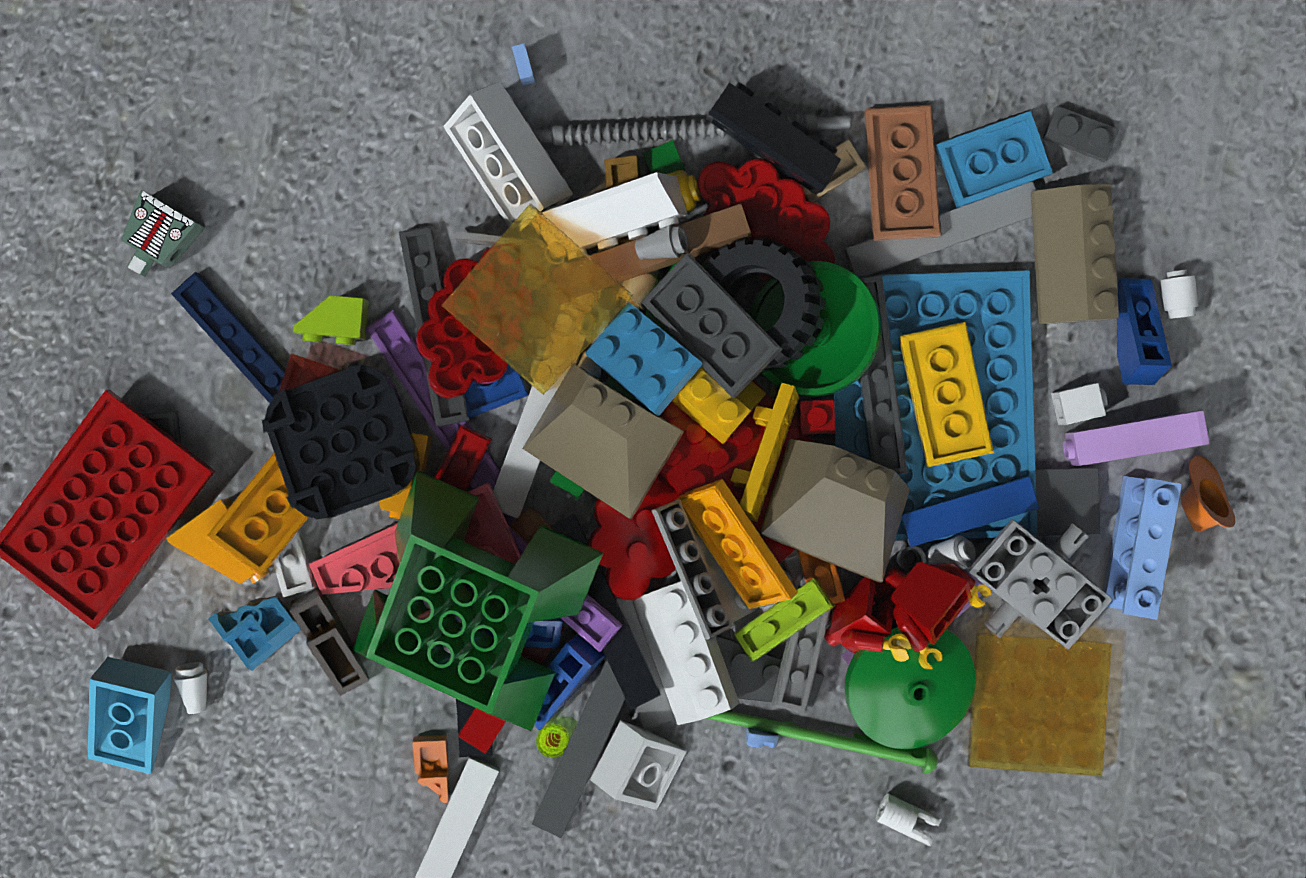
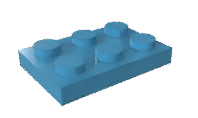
(993, 159)
(643, 359)

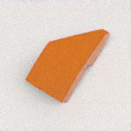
(432, 764)

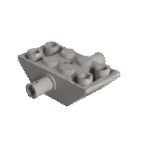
(1059, 599)

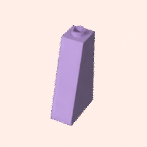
(1136, 438)

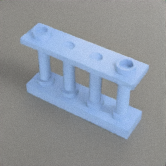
(1141, 545)

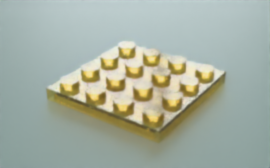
(537, 299)
(1039, 705)

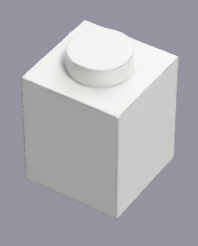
(1079, 403)

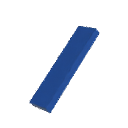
(969, 511)

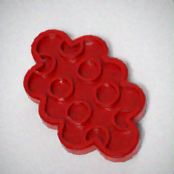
(771, 206)
(453, 349)
(633, 546)

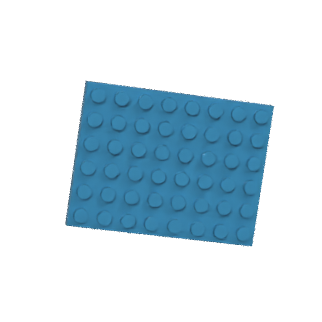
(1001, 343)

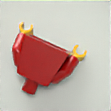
(929, 602)
(866, 621)

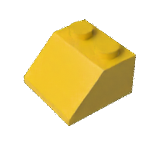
(713, 407)

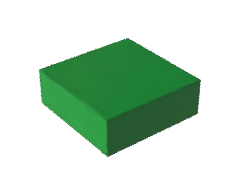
(663, 159)

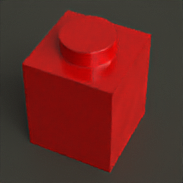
(817, 417)

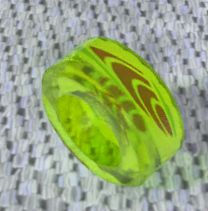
(552, 740)

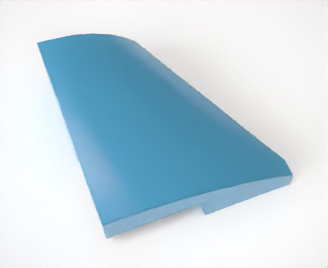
(256, 630)

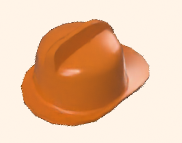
(1206, 498)

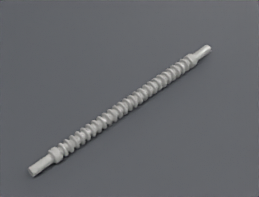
(559, 135)

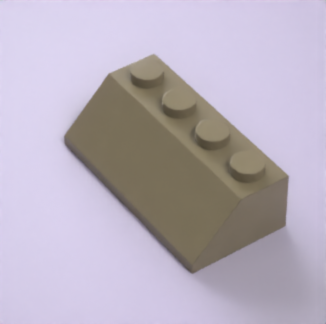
(1074, 254)

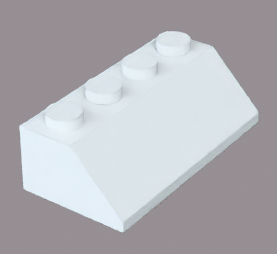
(505, 154)
(621, 212)
(686, 661)

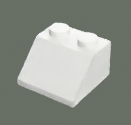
(637, 766)

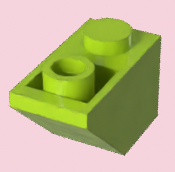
(336, 318)

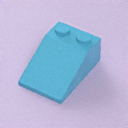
(127, 713)

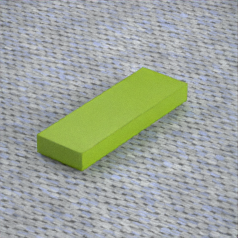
(784, 620)

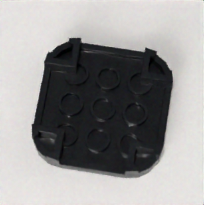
(342, 442)

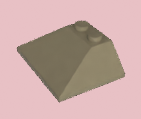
(602, 440)
(836, 507)

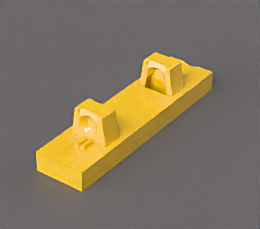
(777, 425)

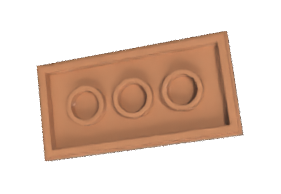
(902, 173)

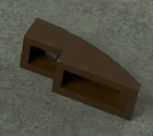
(329, 641)

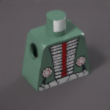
(158, 233)

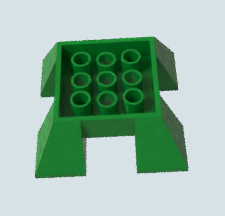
(507, 600)

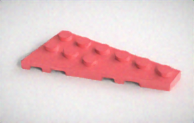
(375, 560)

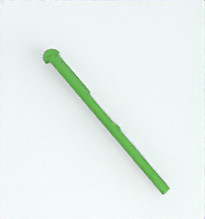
(859, 743)

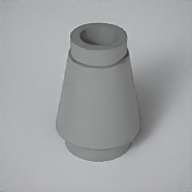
(664, 243)

